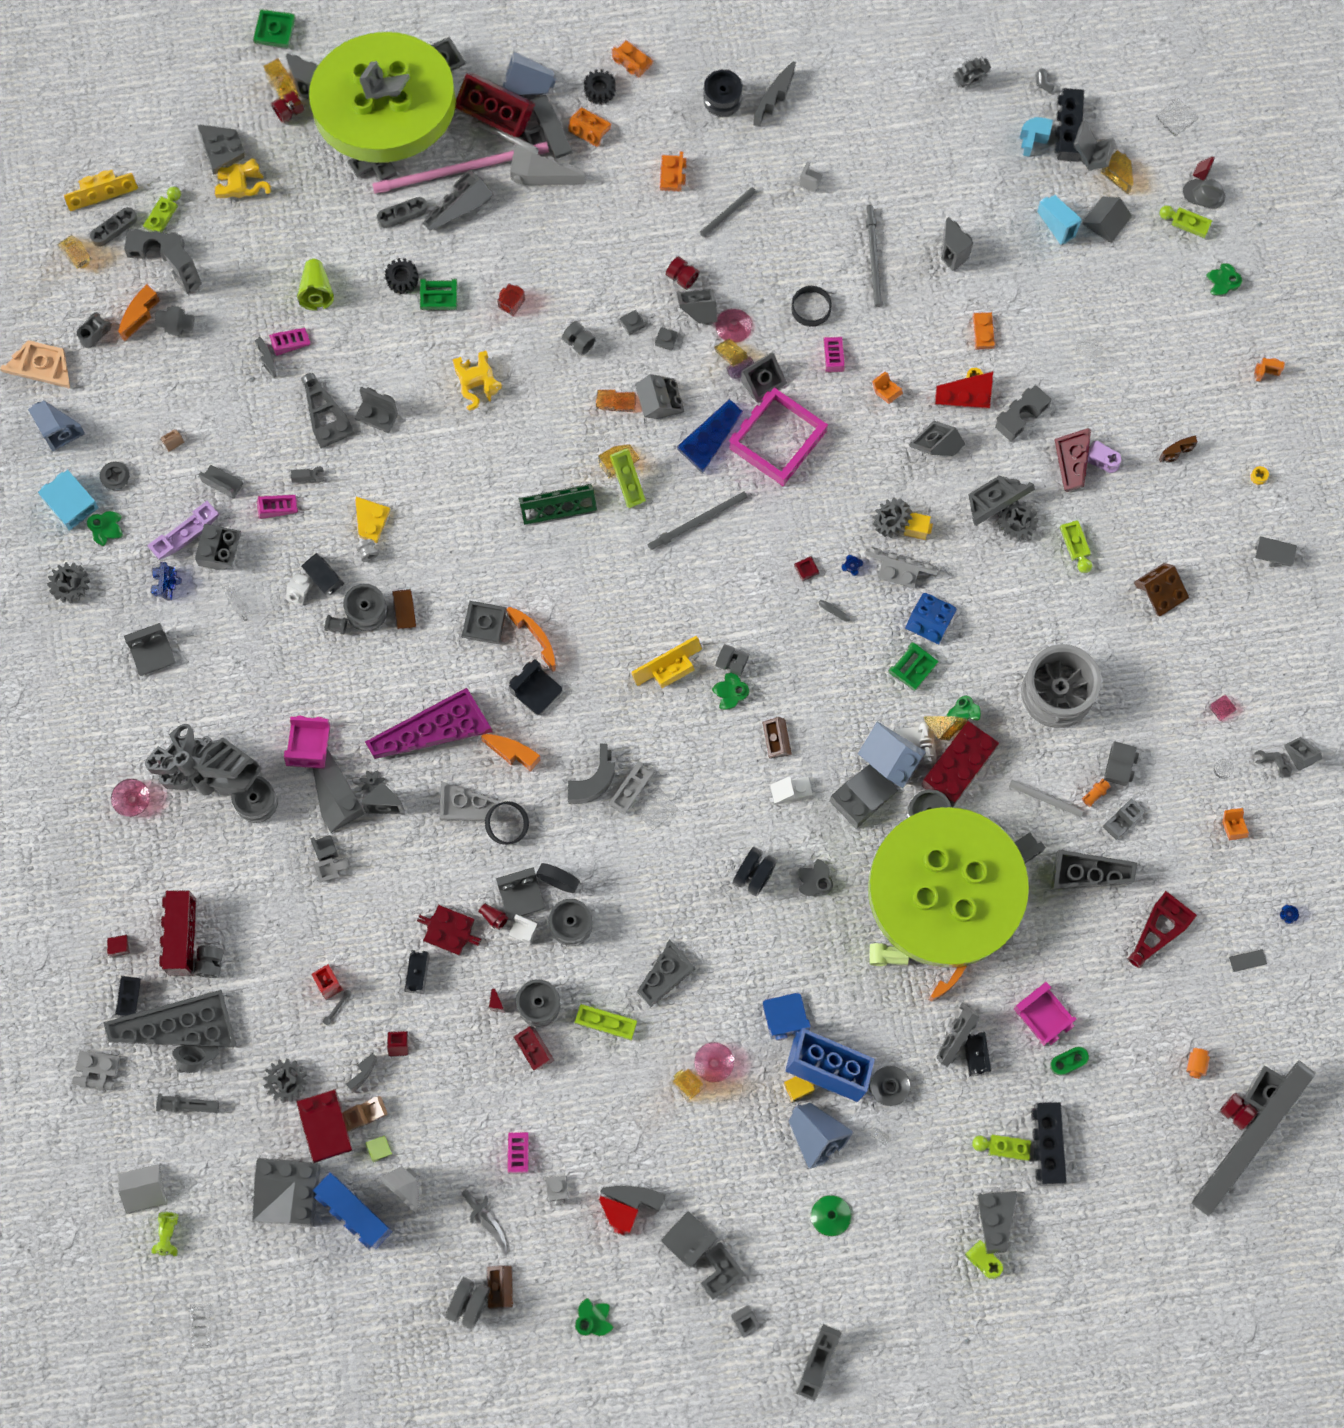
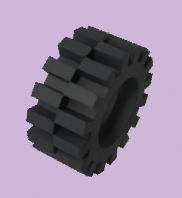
(599, 77)
(399, 266)

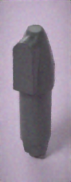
(835, 611)

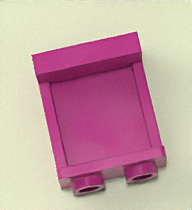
(307, 742)
(1044, 1015)

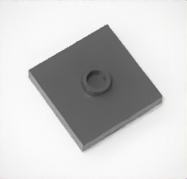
(484, 622)

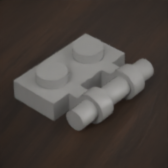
(96, 1063)

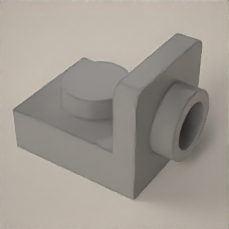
(557, 1189)

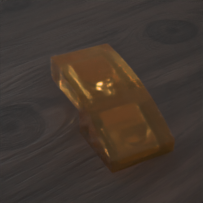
(616, 401)

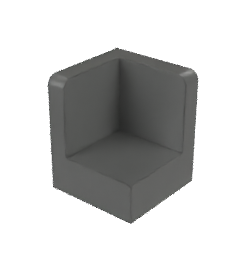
(324, 847)

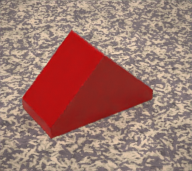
(327, 982)

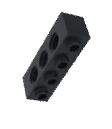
(1075, 100)
(1053, 1113)

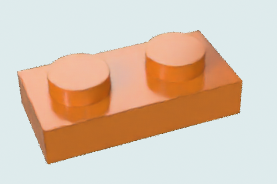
(983, 330)

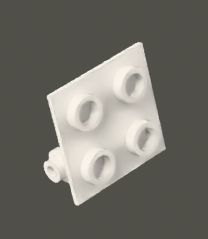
(923, 738)

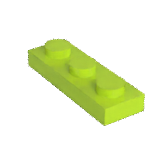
(627, 478)
(605, 1022)

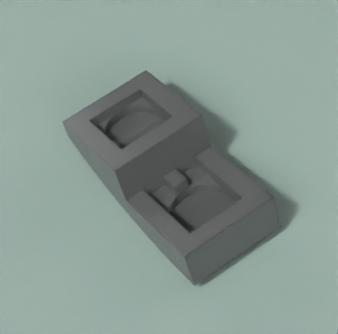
(266, 359)
(1124, 819)
(366, 1067)

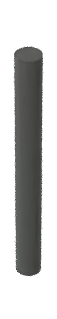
(727, 212)

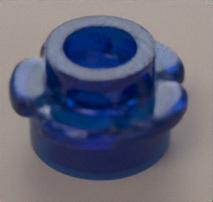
(1289, 909)

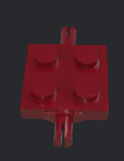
(449, 930)

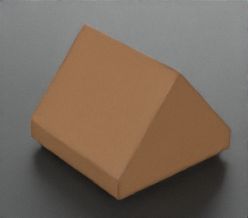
(172, 440)

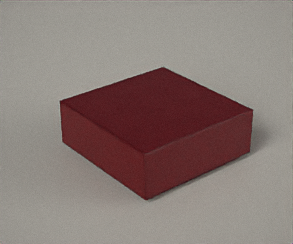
(806, 568)

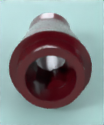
(494, 917)

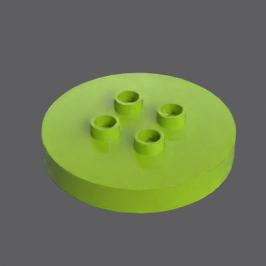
(387, 126)
(948, 887)

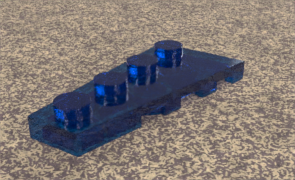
(708, 438)

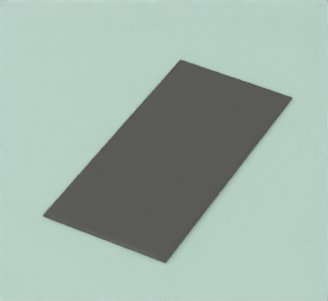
(1248, 960)

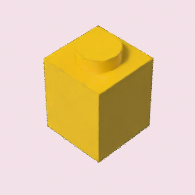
(919, 526)
(798, 1088)

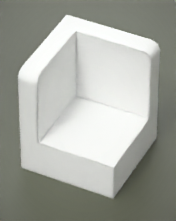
(523, 929)

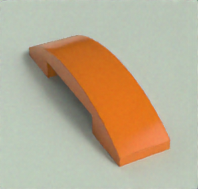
(521, 619)
(942, 987)

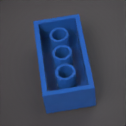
(830, 1065)
(353, 1211)

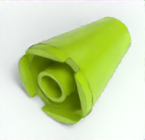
(314, 286)

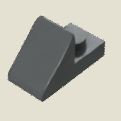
(1302, 753)

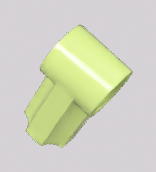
(883, 954)

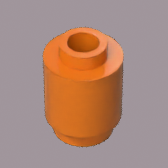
(1198, 1063)

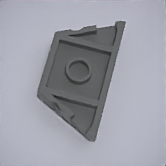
(221, 146)
(996, 496)

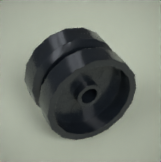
(722, 92)
(754, 871)

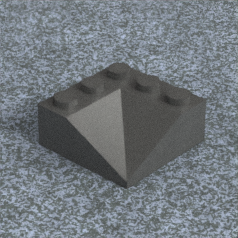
(285, 1192)

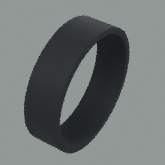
(811, 323)
(525, 822)
(557, 878)

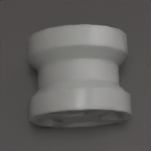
(367, 550)

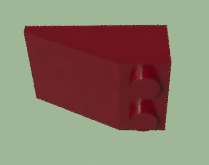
(324, 1126)

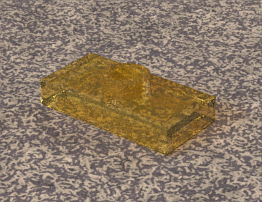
(731, 352)

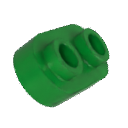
(1068, 1061)

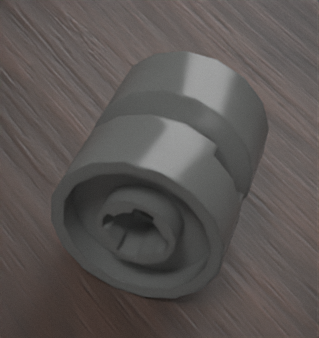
(579, 338)
(726, 656)
(208, 962)

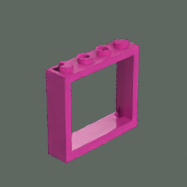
(779, 476)

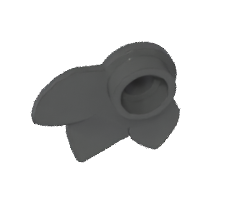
(813, 878)

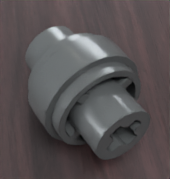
(174, 320)

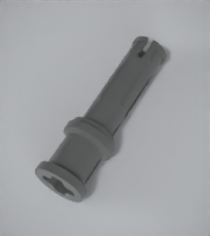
(177, 1103)

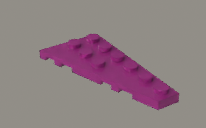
(442, 723)

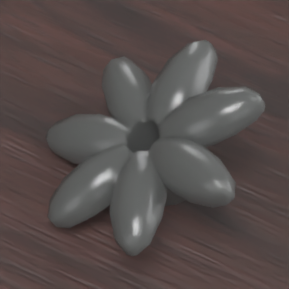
(371, 785)

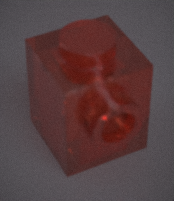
(511, 299)

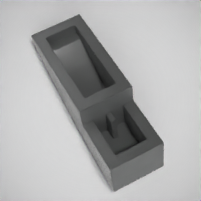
(634, 1195)

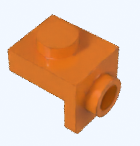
(1269, 366)
(886, 388)
(1234, 824)

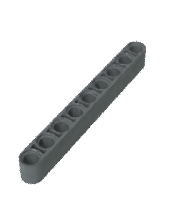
(1253, 1138)

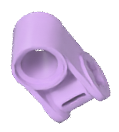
(1102, 456)

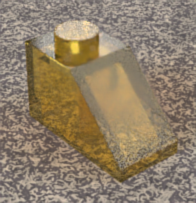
(279, 78)
(1120, 171)
(75, 252)
(605, 460)
(687, 1084)

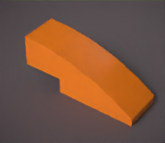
(138, 312)
(512, 750)

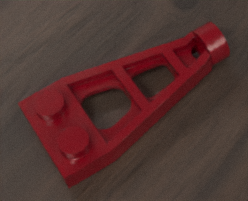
(1172, 910)

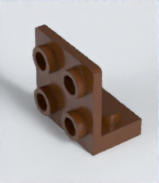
(1163, 588)

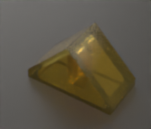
(944, 726)

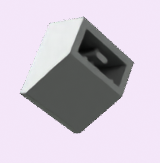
(301, 73)
(955, 245)
(659, 396)
(217, 547)

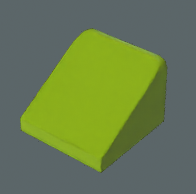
(378, 1148)

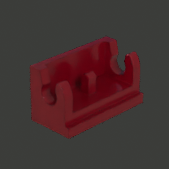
(533, 1048)

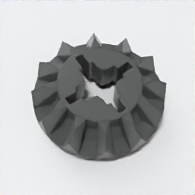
(118, 468)

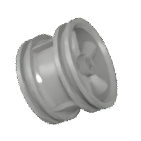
(1086, 674)

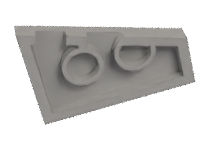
(463, 805)

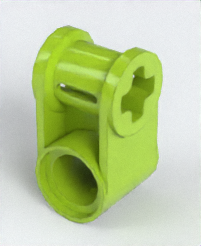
(979, 1258)

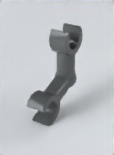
(1278, 759)

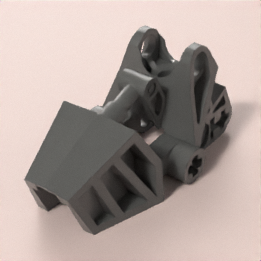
(207, 764)

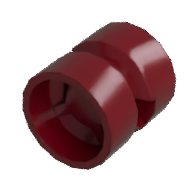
(282, 110)
(682, 272)
(1238, 1111)

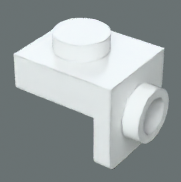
(298, 588)

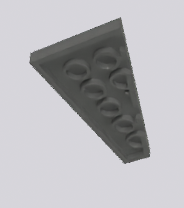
(184, 1023)

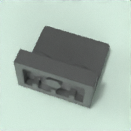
(376, 86)
(1093, 153)
(377, 410)
(150, 649)
(520, 893)
(689, 1239)

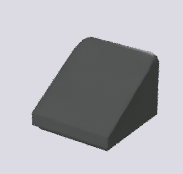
(535, 136)
(745, 1321)

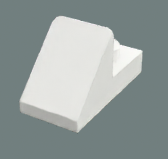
(790, 790)

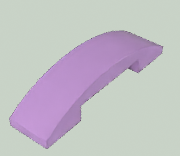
(184, 533)

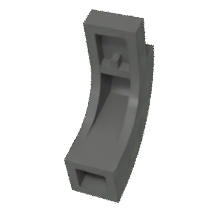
(592, 788)
(818, 1362)

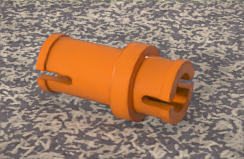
(1098, 790)

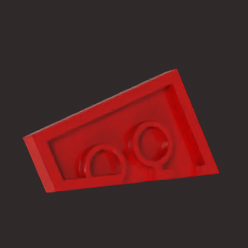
(967, 392)

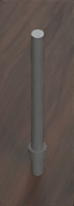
(871, 223)
(665, 538)

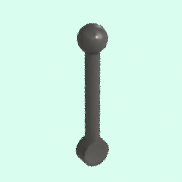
(327, 1020)

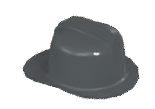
(1204, 193)
(192, 1058)

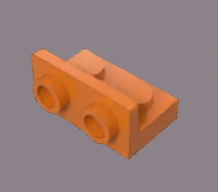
(631, 58)
(588, 126)
(671, 172)

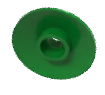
(823, 1223)

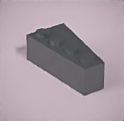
(1087, 870)

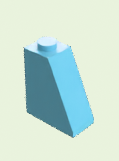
(1059, 218)

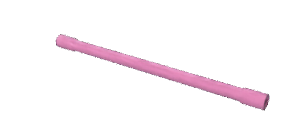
(387, 185)

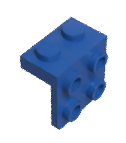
(930, 618)
(785, 1016)

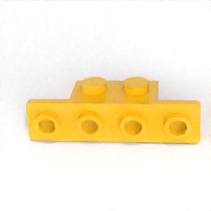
(100, 188)
(670, 665)

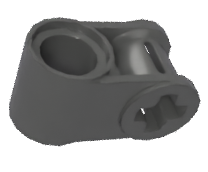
(95, 327)

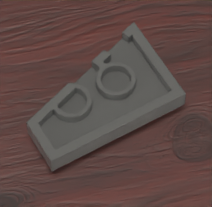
(666, 974)
(961, 1028)
(996, 1218)

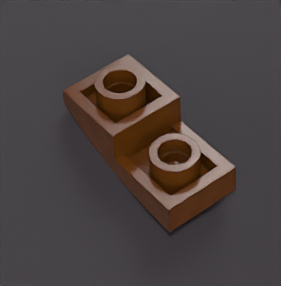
(1173, 452)
(404, 609)

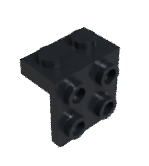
(534, 687)

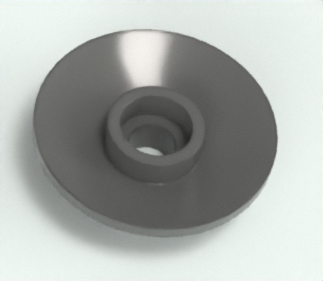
(894, 1076)

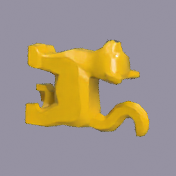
(236, 177)
(475, 376)

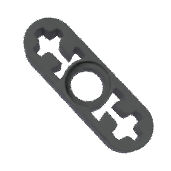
(400, 219)
(99, 230)

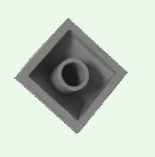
(142, 1188)

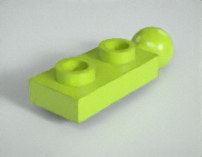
(163, 211)
(1186, 220)
(1077, 545)
(1003, 1147)

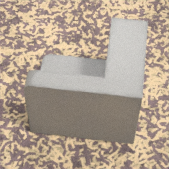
(810, 179)

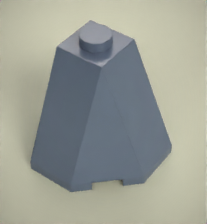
(527, 76)
(55, 425)
(817, 1134)

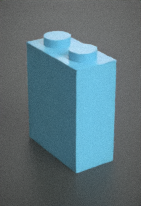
(68, 499)

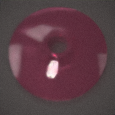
(735, 332)
(127, 789)
(717, 1052)

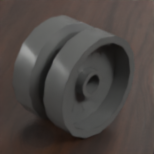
(365, 596)
(927, 800)
(259, 809)
(573, 933)
(539, 991)
(469, 1303)

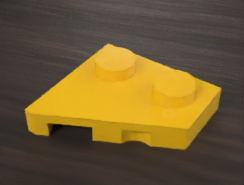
(370, 519)

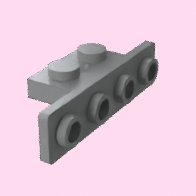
(899, 569)

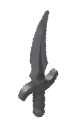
(486, 1219)

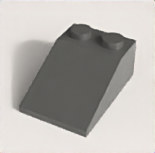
(862, 795)

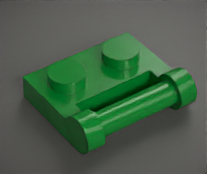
(438, 298)
(918, 670)

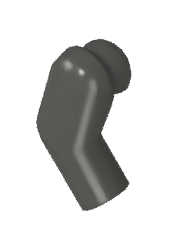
(1041, 80)

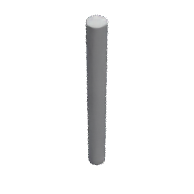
(504, 135)
(1046, 798)

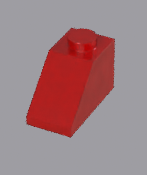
(619, 1215)

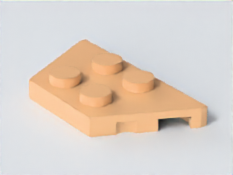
(39, 363)

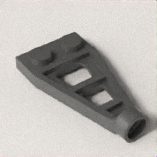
(332, 431)

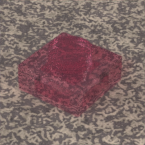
(1222, 707)

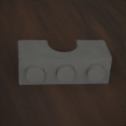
(140, 241)
(183, 269)
(1032, 401)

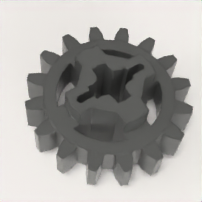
(972, 72)
(892, 517)
(1013, 527)
(76, 579)
(276, 1079)

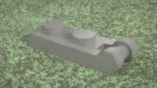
(631, 788)

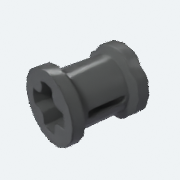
(335, 624)

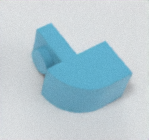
(1035, 130)

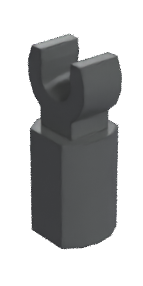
(307, 475)

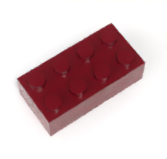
(494, 105)
(960, 762)
(178, 933)

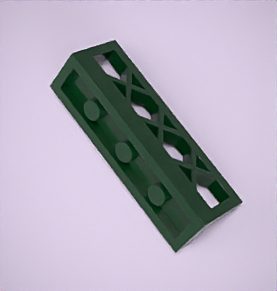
(557, 497)

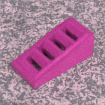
(281, 336)
(836, 366)
(269, 512)
(518, 1169)

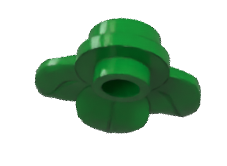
(1221, 279)
(108, 527)
(728, 691)
(965, 708)
(595, 1316)

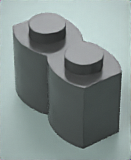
(1120, 763)

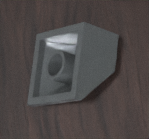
(699, 305)
(938, 440)

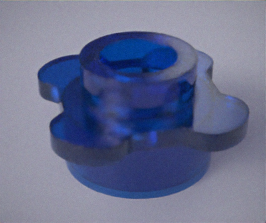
(850, 559)

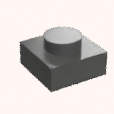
(632, 322)
(666, 338)

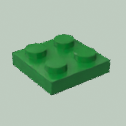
(274, 28)

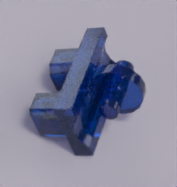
(167, 581)

